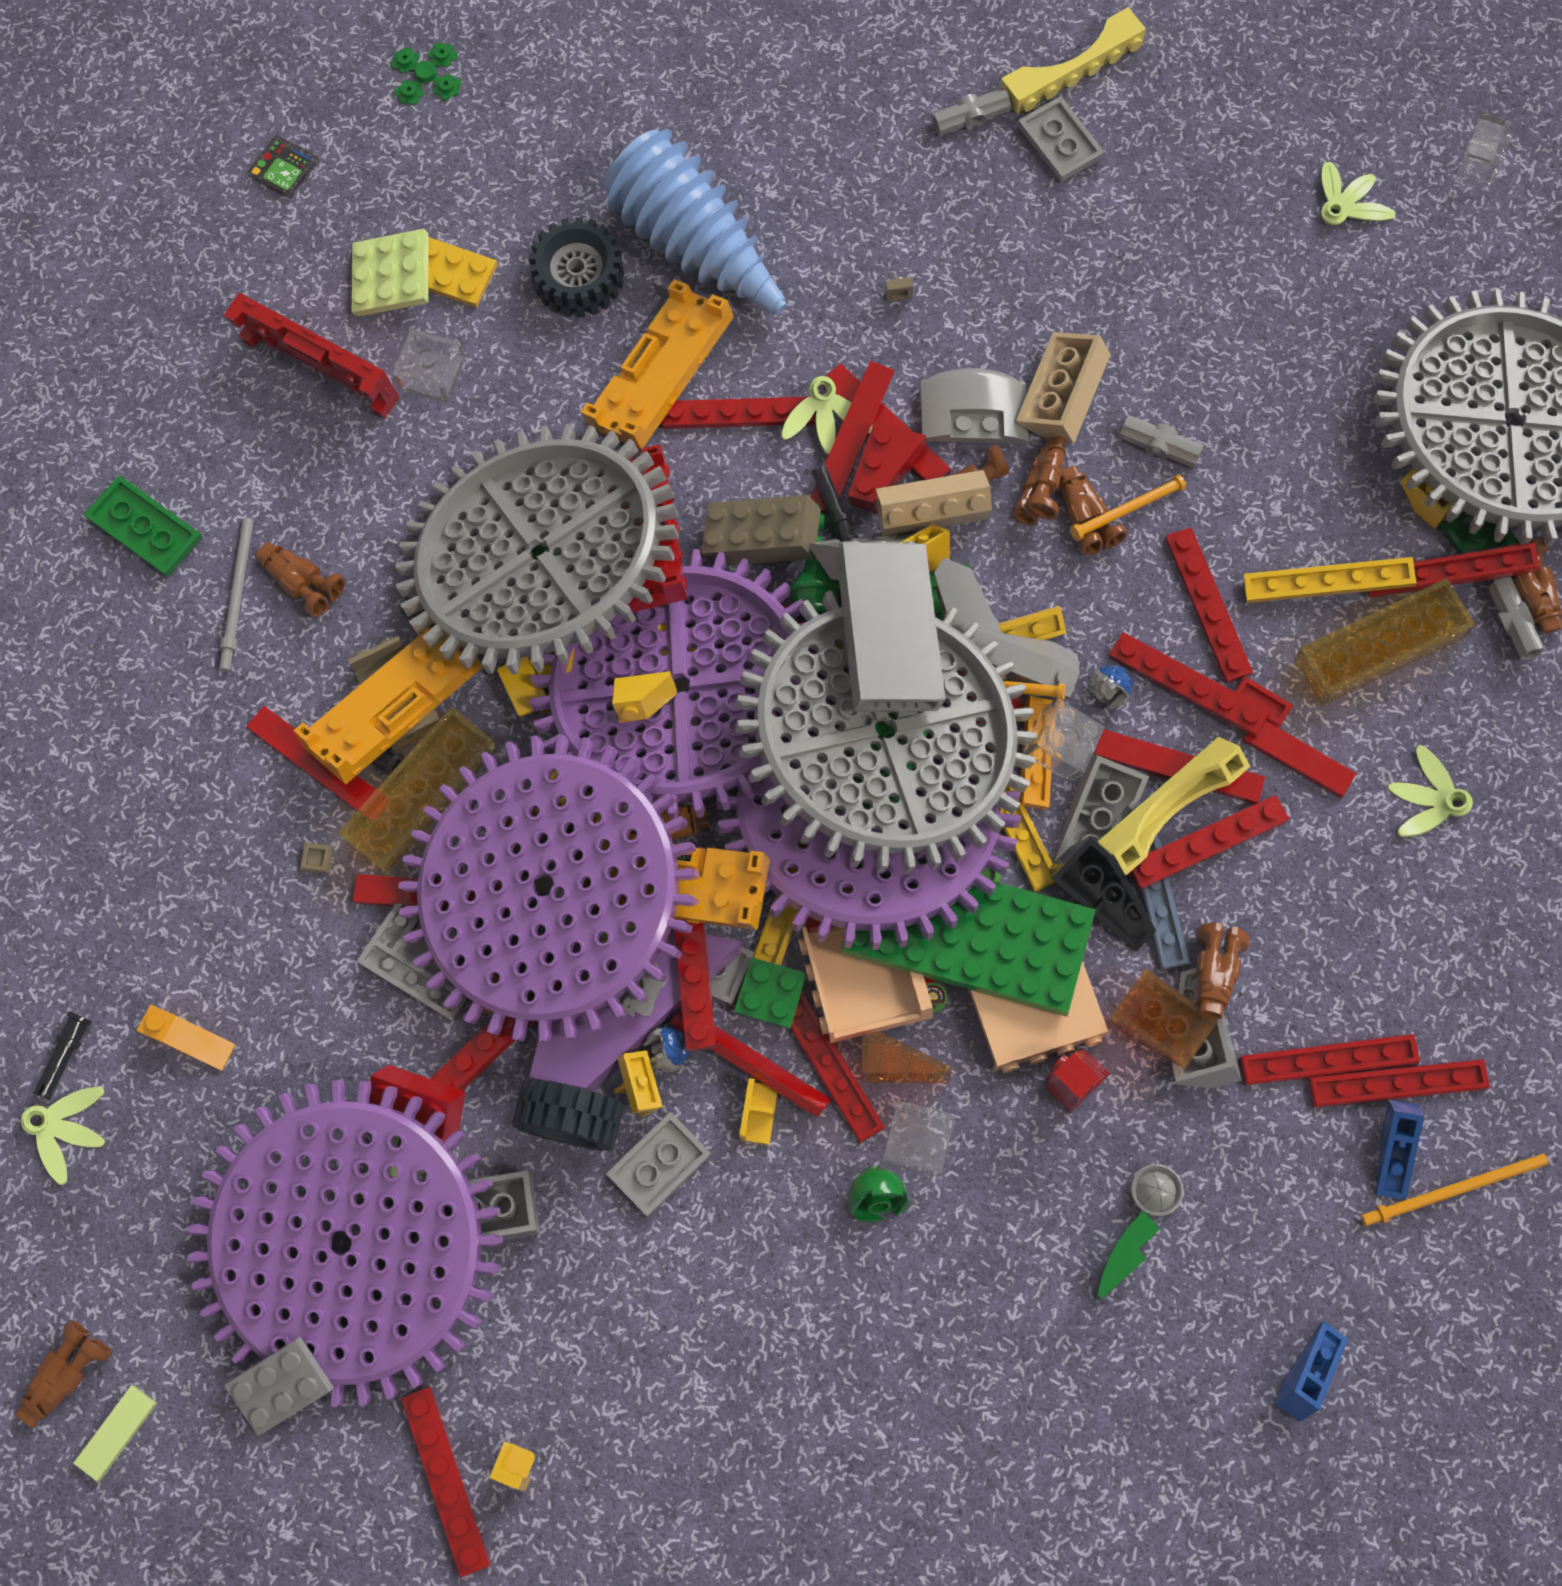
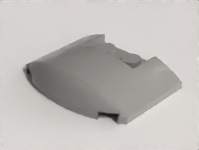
(972, 407)
(392, 960)

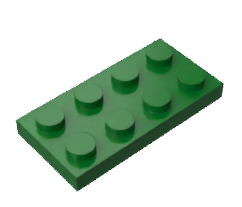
(143, 526)

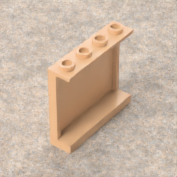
(860, 994)
(1030, 1034)

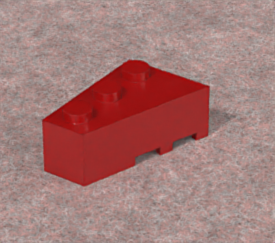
(884, 462)
(1075, 1078)
(435, 1096)

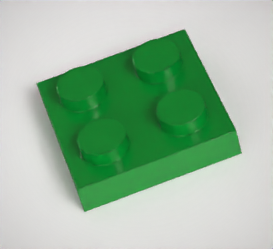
(770, 993)

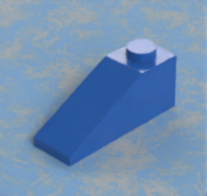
(1398, 1148)
(1312, 1373)

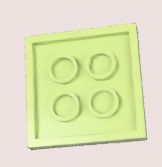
(390, 272)

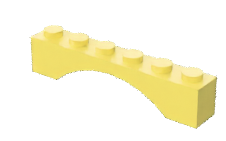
(1033, 84)
(1211, 769)

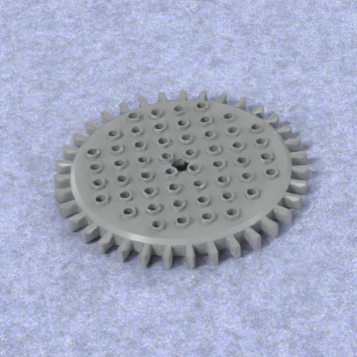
(1426, 445)
(557, 528)
(973, 802)

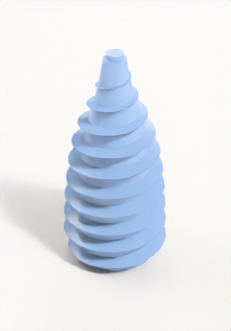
(687, 217)

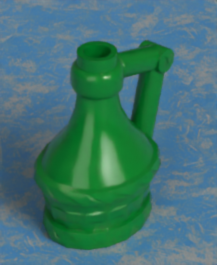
(813, 585)

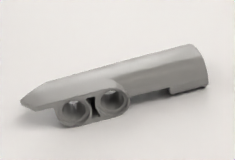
(960, 590)

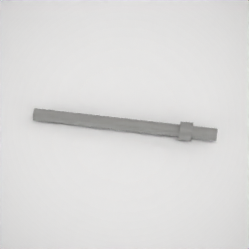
(228, 643)

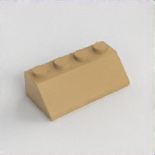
(1064, 385)
(934, 501)

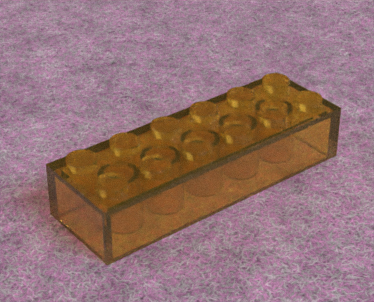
(1384, 641)
(386, 820)

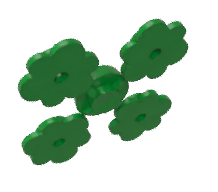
(426, 72)

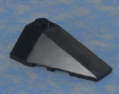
(1098, 883)

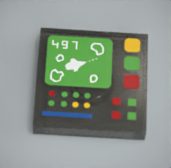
(283, 167)

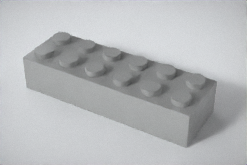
(510, 1192)

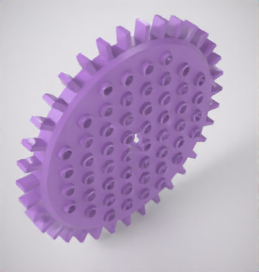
(738, 600)
(829, 904)
(631, 951)
(444, 1186)

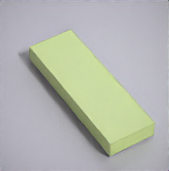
(115, 1433)

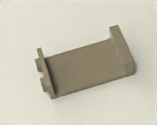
(368, 662)

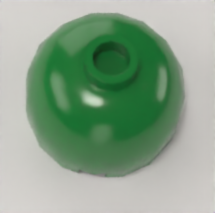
(876, 1193)

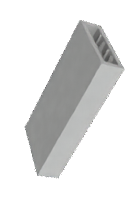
(890, 627)

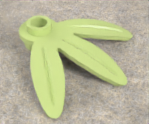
(1346, 201)
(824, 416)
(1440, 800)
(54, 1126)

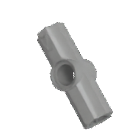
(971, 111)
(1161, 441)
(1516, 618)

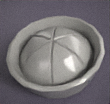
(1157, 1190)

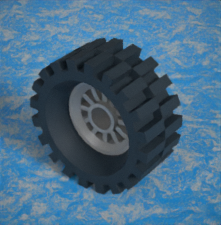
(572, 249)
(568, 1115)

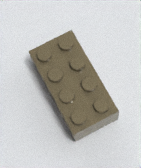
(761, 529)

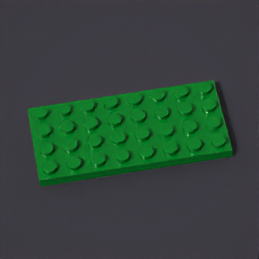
(1010, 948)

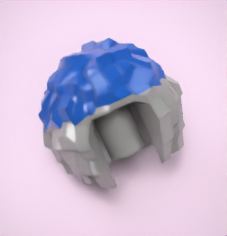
(1111, 685)
(668, 1049)

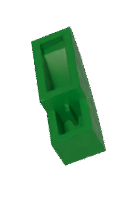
(1125, 1254)

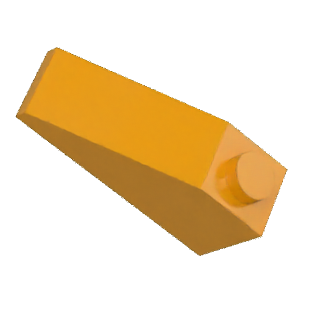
(185, 1037)

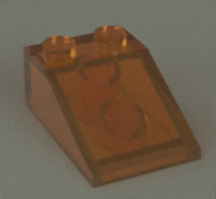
(1162, 1019)
(895, 1062)

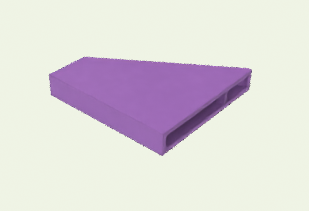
(594, 1054)

